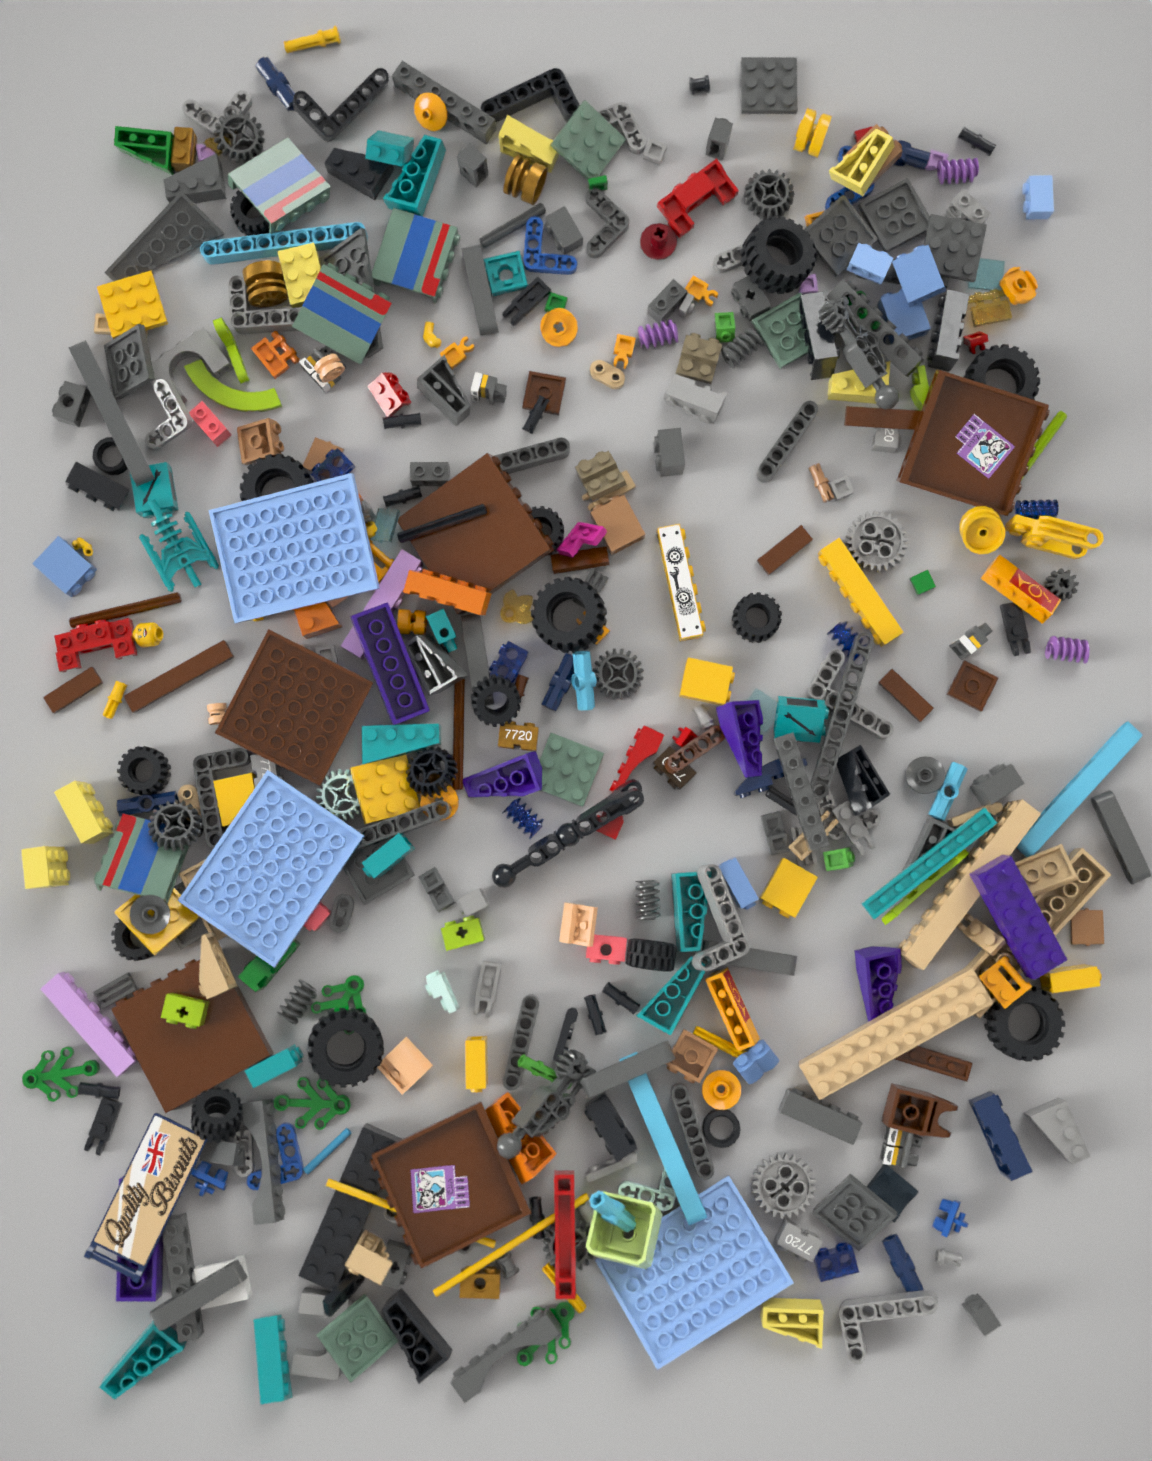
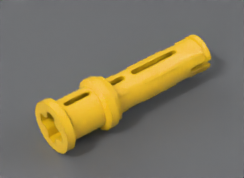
(320, 38)

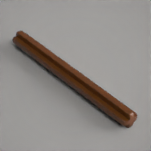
(125, 610)
(458, 732)

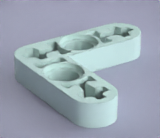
(662, 1191)

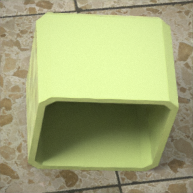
(608, 1240)

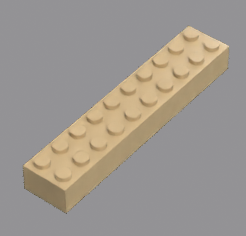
(961, 891)
(1057, 907)
(895, 1032)

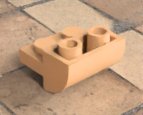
(578, 924)
(404, 1065)

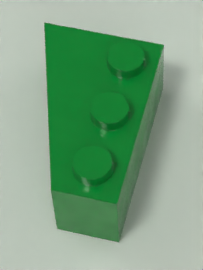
(146, 145)
(259, 973)

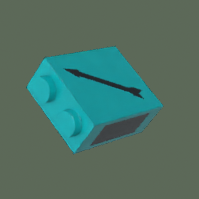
(160, 489)
(801, 717)

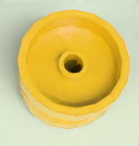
(812, 132)
(982, 530)

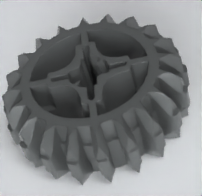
(246, 140)
(758, 184)
(624, 680)
(182, 813)
(578, 1240)

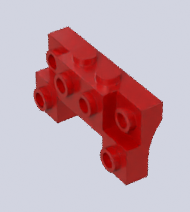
(693, 192)
(94, 638)

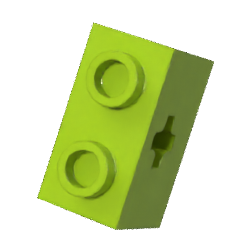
(453, 940)
(196, 1010)

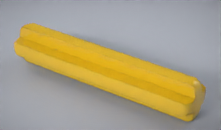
(717, 1041)
(577, 1303)

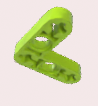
(228, 339)

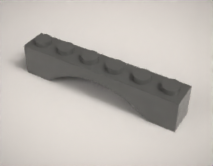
(268, 1203)
(537, 1331)

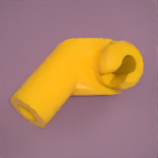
(429, 337)
(81, 543)

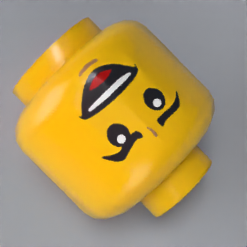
(148, 634)

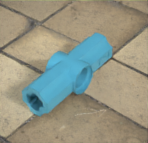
(583, 680)
(942, 802)
(612, 1211)

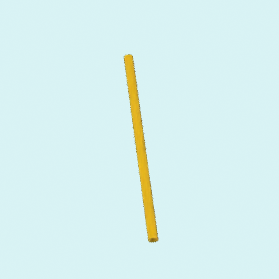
(383, 1203)
(502, 1250)

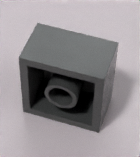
(670, 452)
(997, 784)

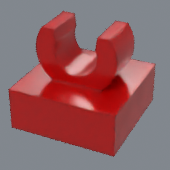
(975, 339)
(685, 737)

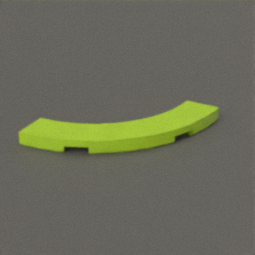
(230, 397)
(917, 891)

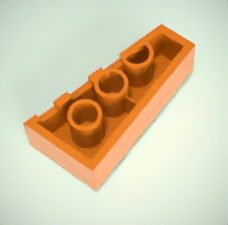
(447, 592)
(316, 620)
(534, 1152)

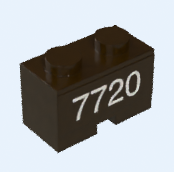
(676, 780)

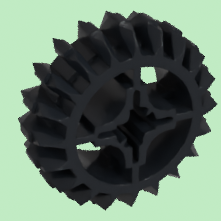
(429, 765)

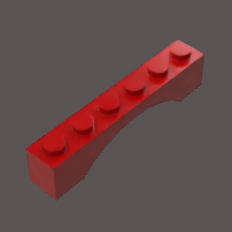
(646, 745)
(565, 1234)

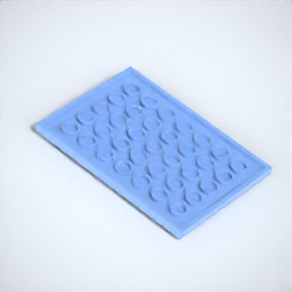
(294, 548)
(271, 868)
(698, 1275)

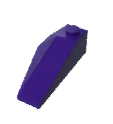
(741, 728)
(512, 778)
(877, 977)

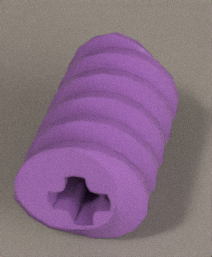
(957, 169)
(657, 333)
(1067, 647)

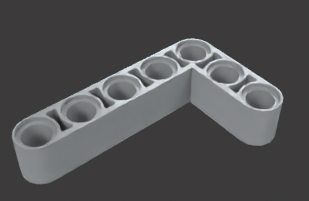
(250, 317)
(859, 711)
(722, 922)
(880, 1313)

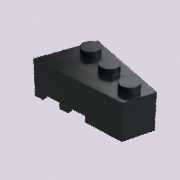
(359, 173)
(96, 487)
(861, 780)
(610, 1126)

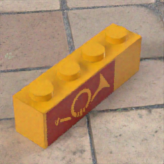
(1021, 589)
(732, 1009)

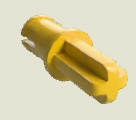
(114, 699)

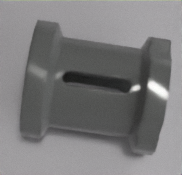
(507, 1265)

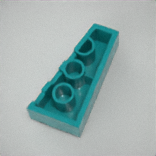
(417, 178)
(390, 741)
(689, 910)
(672, 1000)
(143, 1356)
(272, 1360)

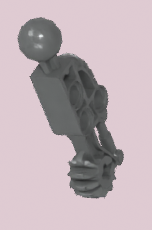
(860, 350)
(547, 1104)

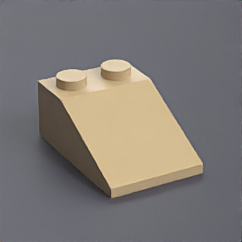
(215, 972)

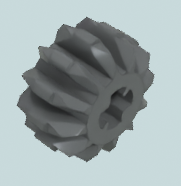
(1064, 577)

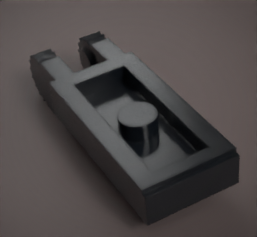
(527, 300)
(1015, 627)
(566, 1032)
(103, 1124)
(342, 1293)

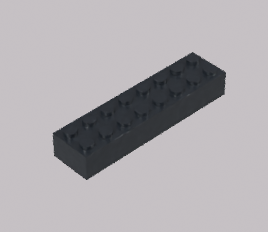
(346, 1213)

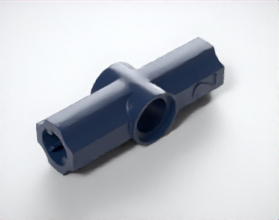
(276, 82)
(912, 156)
(559, 683)
(136, 804)
(902, 1263)

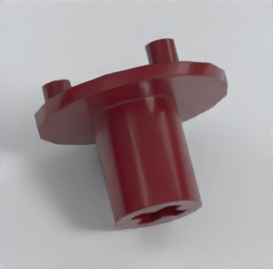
(658, 241)

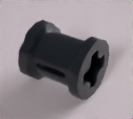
(699, 85)

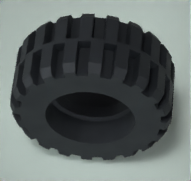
(788, 238)
(1011, 361)
(268, 469)
(555, 595)
(1042, 1041)
(345, 1073)

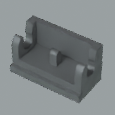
(223, 1153)

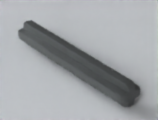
(511, 225)

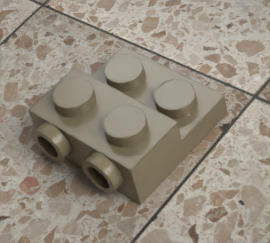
(699, 358)
(600, 475)

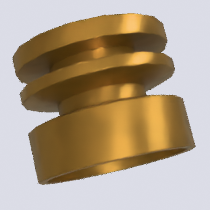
(523, 179)
(265, 283)

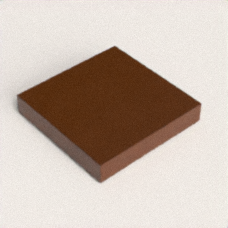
(547, 386)
(972, 686)

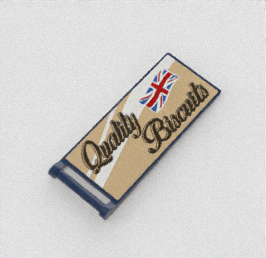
(147, 1195)

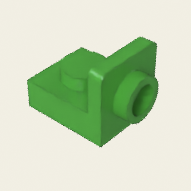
(725, 326)
(839, 859)

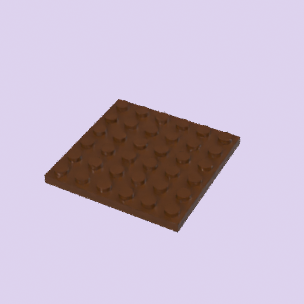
(294, 707)

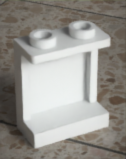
(238, 1293)

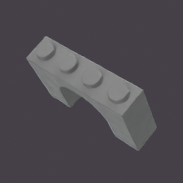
(197, 345)
(316, 1362)

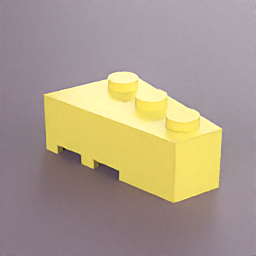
(523, 141)
(863, 164)
(848, 387)
(794, 1318)

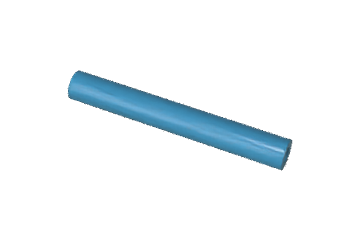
(327, 1151)

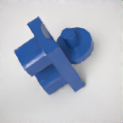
(202, 1173)
(945, 1225)

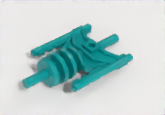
(179, 552)

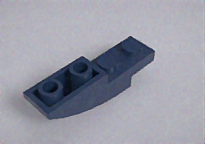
(762, 782)

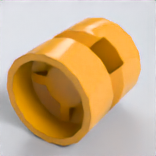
(405, 620)

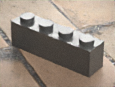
(819, 1116)

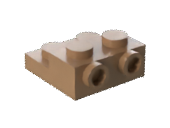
(259, 440)
(692, 1056)

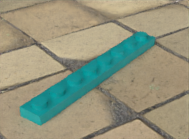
(928, 863)

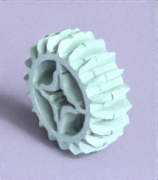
(337, 802)

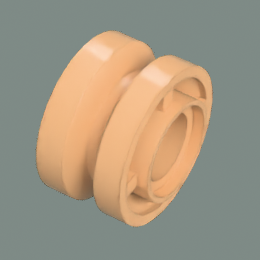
(329, 368)

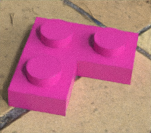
(579, 535)

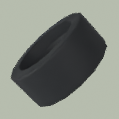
(98, 450)
(724, 1142)

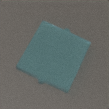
(988, 275)
(386, 522)
(768, 708)

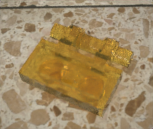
(992, 312)

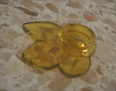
(519, 606)

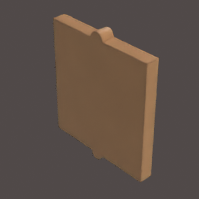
(317, 454)
(1087, 927)

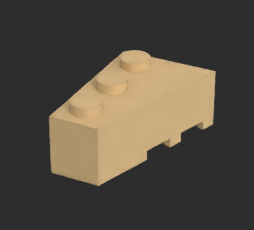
(369, 1258)

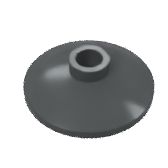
(927, 766)
(143, 921)

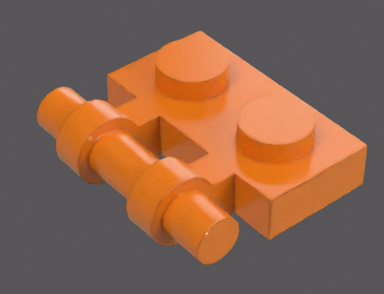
(270, 358)

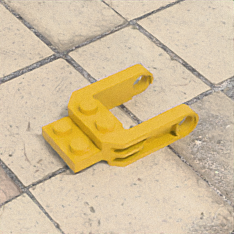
(1053, 535)

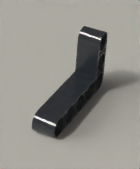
(533, 96)
(344, 108)

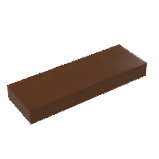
(784, 550)
(582, 560)
(73, 690)
(906, 695)

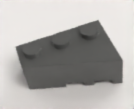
(433, 664)

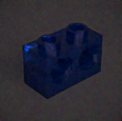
(328, 465)
(513, 665)
(835, 1268)

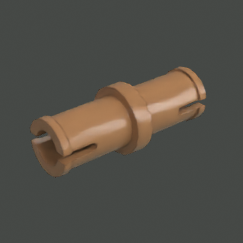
(821, 483)

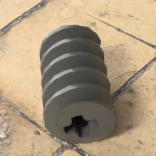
(741, 346)
(647, 900)
(298, 1002)

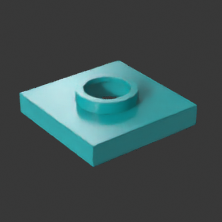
(509, 261)

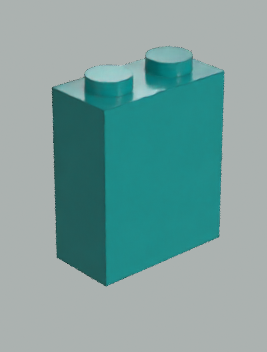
(389, 148)
(387, 856)
(274, 1065)

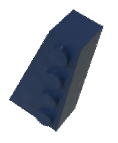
(1000, 1136)

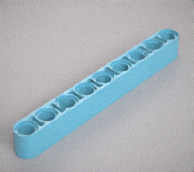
(275, 240)
(1079, 788)
(667, 1148)

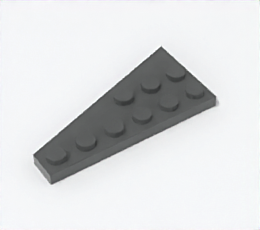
(171, 234)
(354, 258)

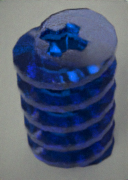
(1035, 509)
(845, 637)
(523, 817)

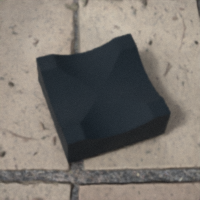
(892, 1189)

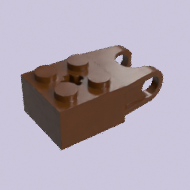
(923, 1114)

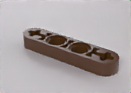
(695, 749)

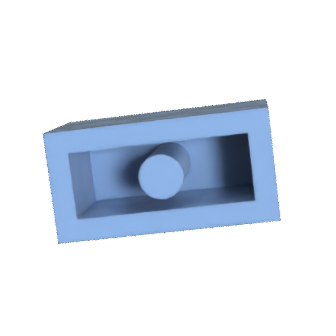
(1038, 197)
(870, 263)

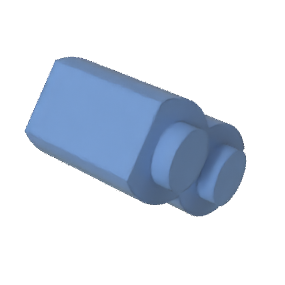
(756, 1062)

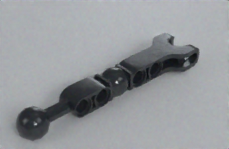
(568, 834)

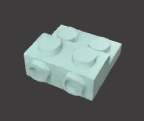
(438, 986)

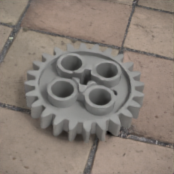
(874, 557)
(796, 1199)

